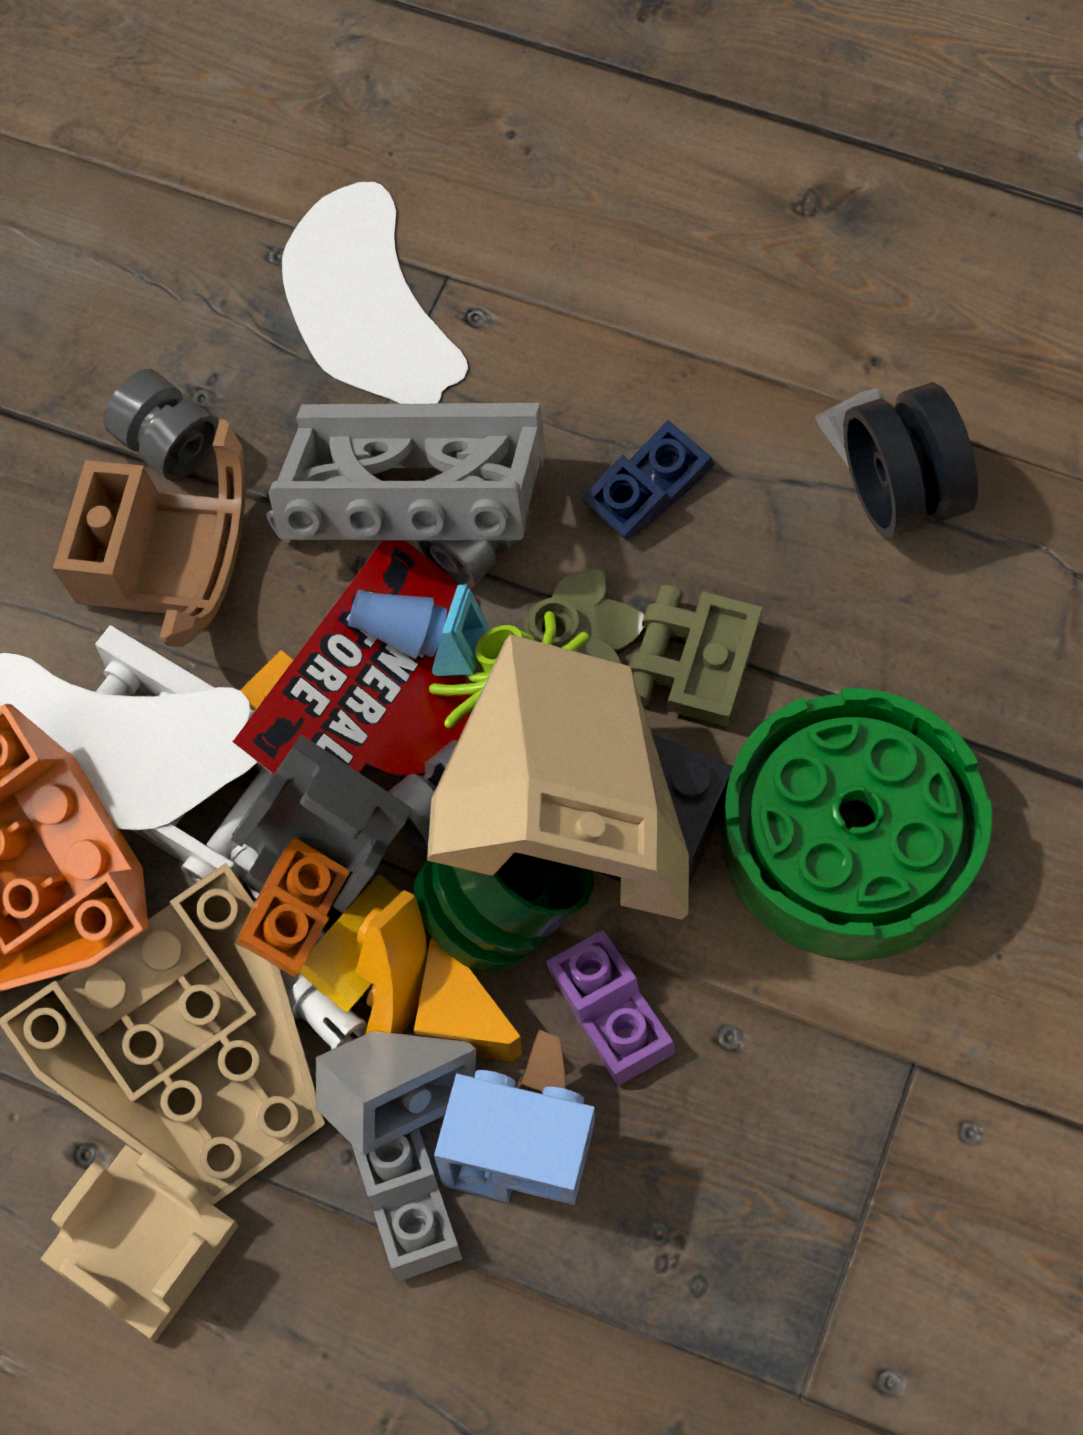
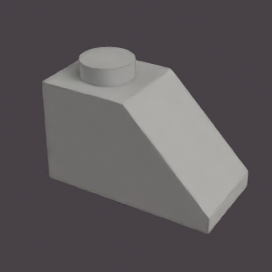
(388, 1084)

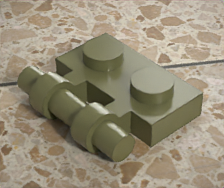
(713, 658)

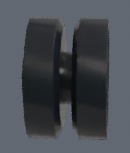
(910, 459)

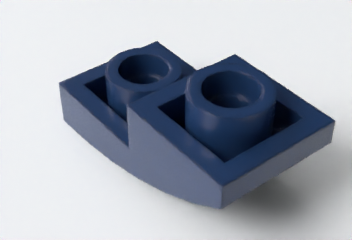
(650, 482)

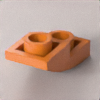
(292, 907)

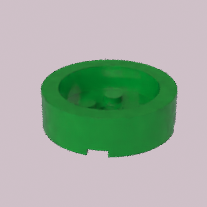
(867, 886)

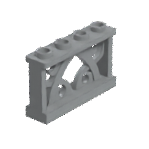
(330, 486)

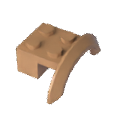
(154, 547)

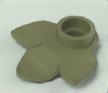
(582, 607)

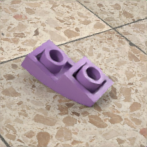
(610, 1007)

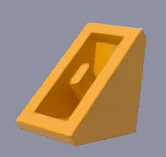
(460, 1009)

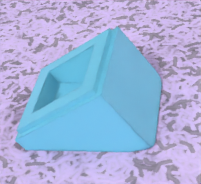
(460, 635)

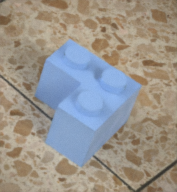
(513, 1139)

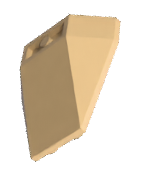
(562, 773)
(179, 1043)

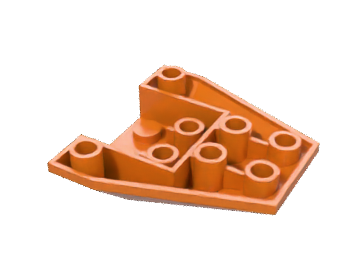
(65, 869)

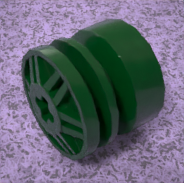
(499, 917)

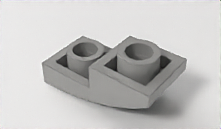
(408, 1206)

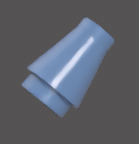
(400, 621)

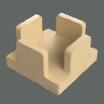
(137, 1239)

